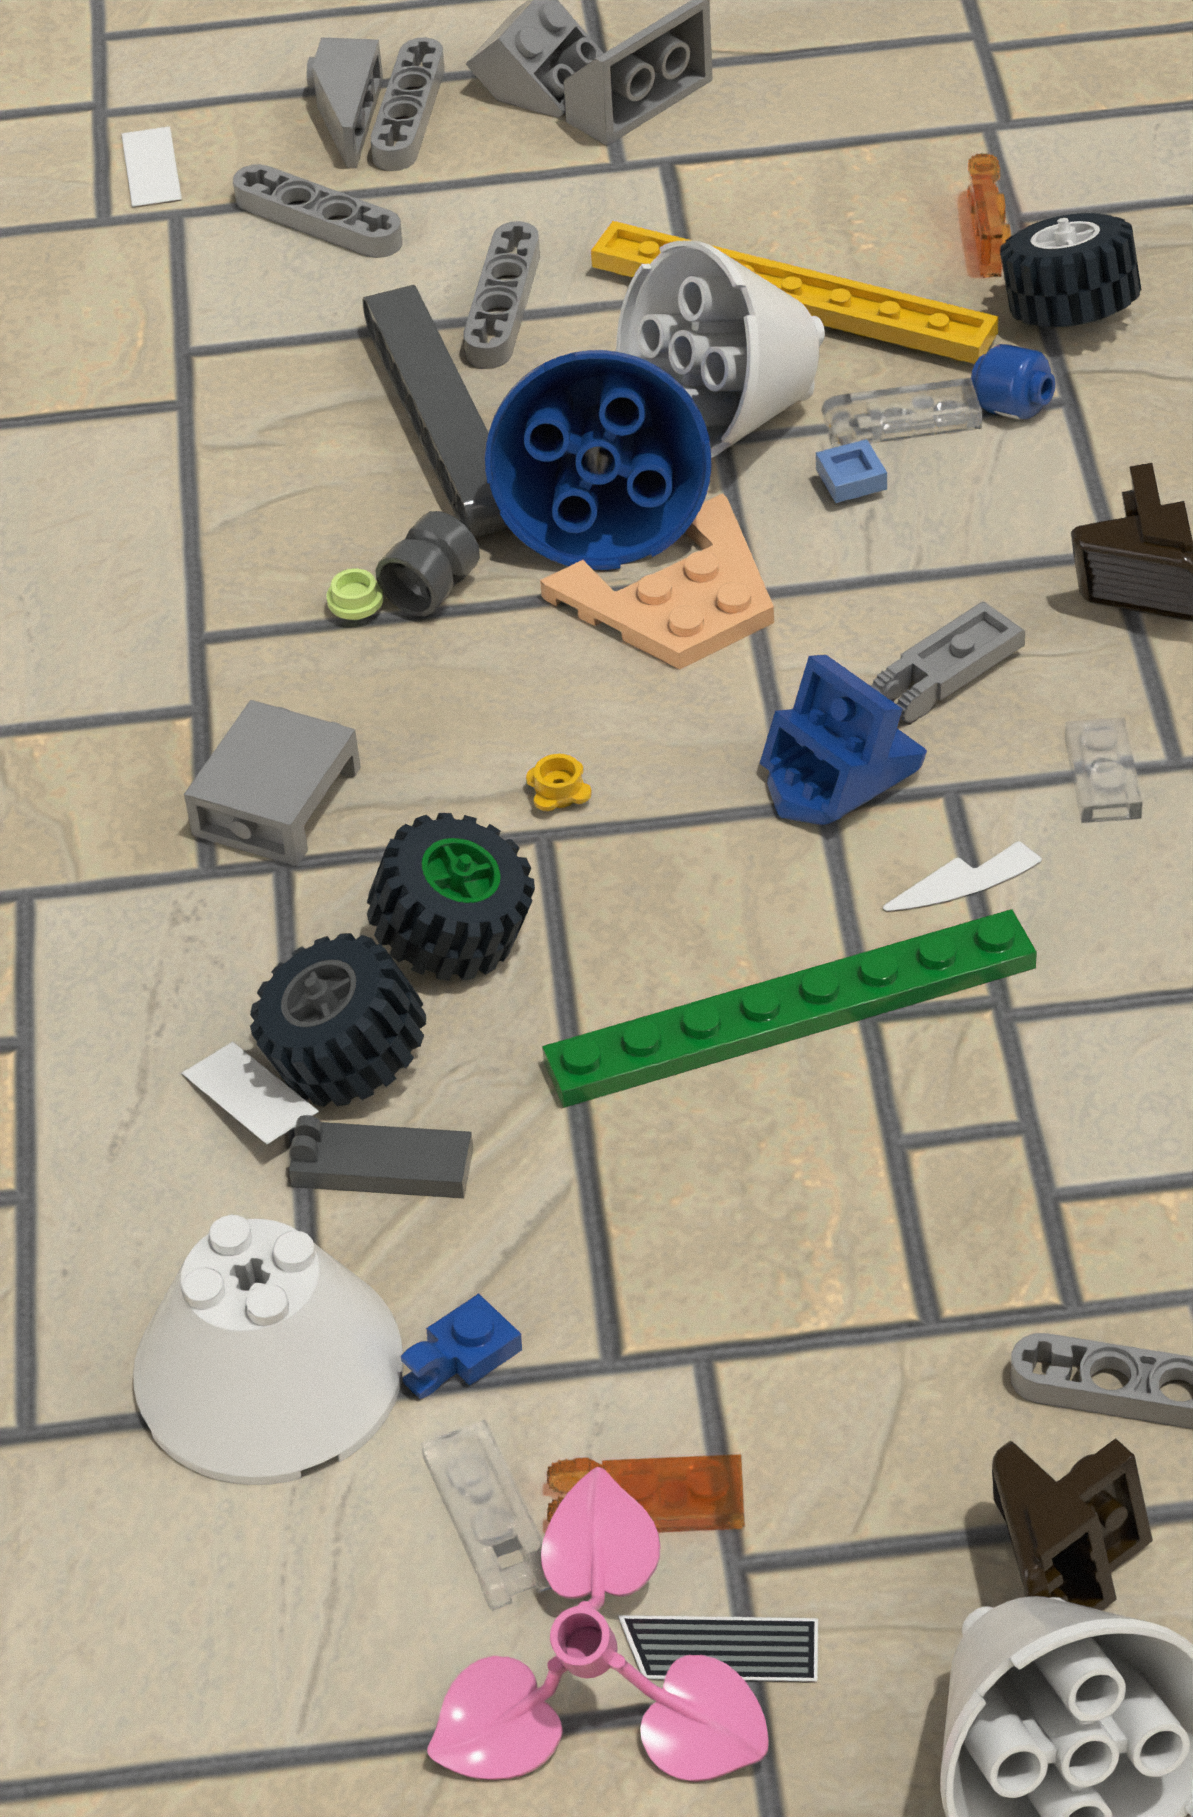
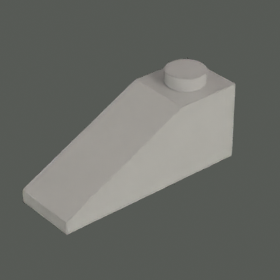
(346, 88)

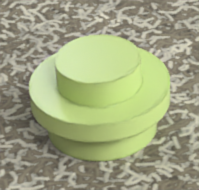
(354, 594)

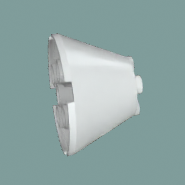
(722, 336)
(266, 1357)
(1067, 1715)

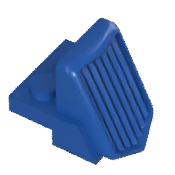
(835, 746)

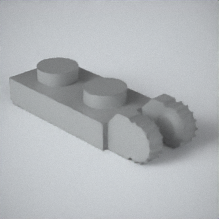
(949, 659)

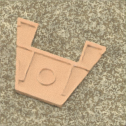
(685, 607)

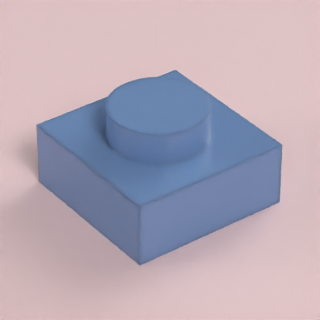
(851, 471)

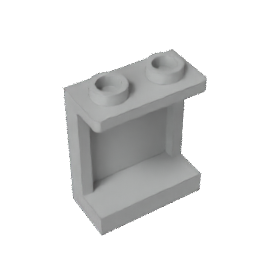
(269, 780)

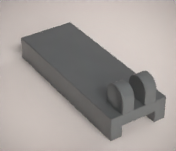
(380, 1158)

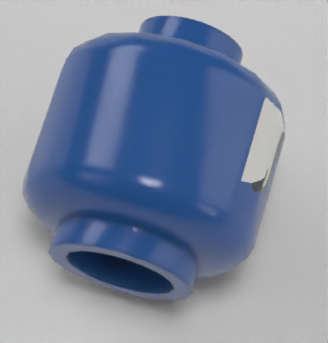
(1013, 381)

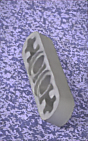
(403, 103)
(365, 230)
(502, 294)
(1136, 1400)

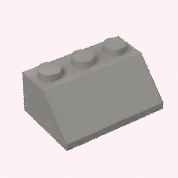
(642, 75)

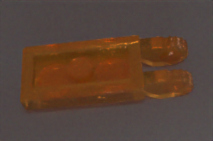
(987, 213)
(674, 1491)

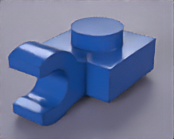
(463, 1343)

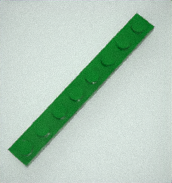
(788, 1007)

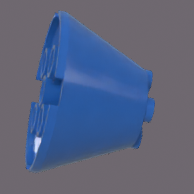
(598, 459)

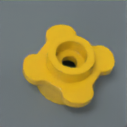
(558, 782)

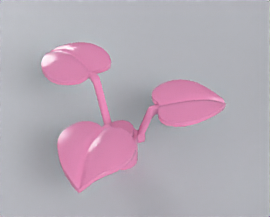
(497, 1715)

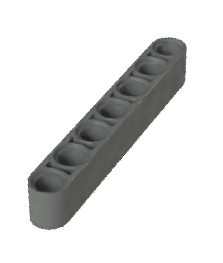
(435, 403)

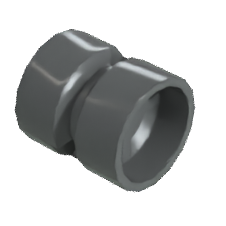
(427, 563)

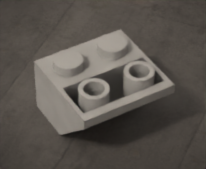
(533, 56)

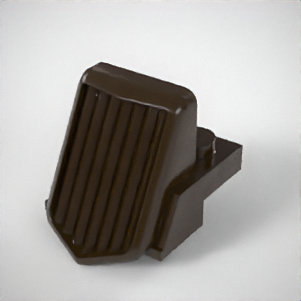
(1141, 558)
(1075, 1528)

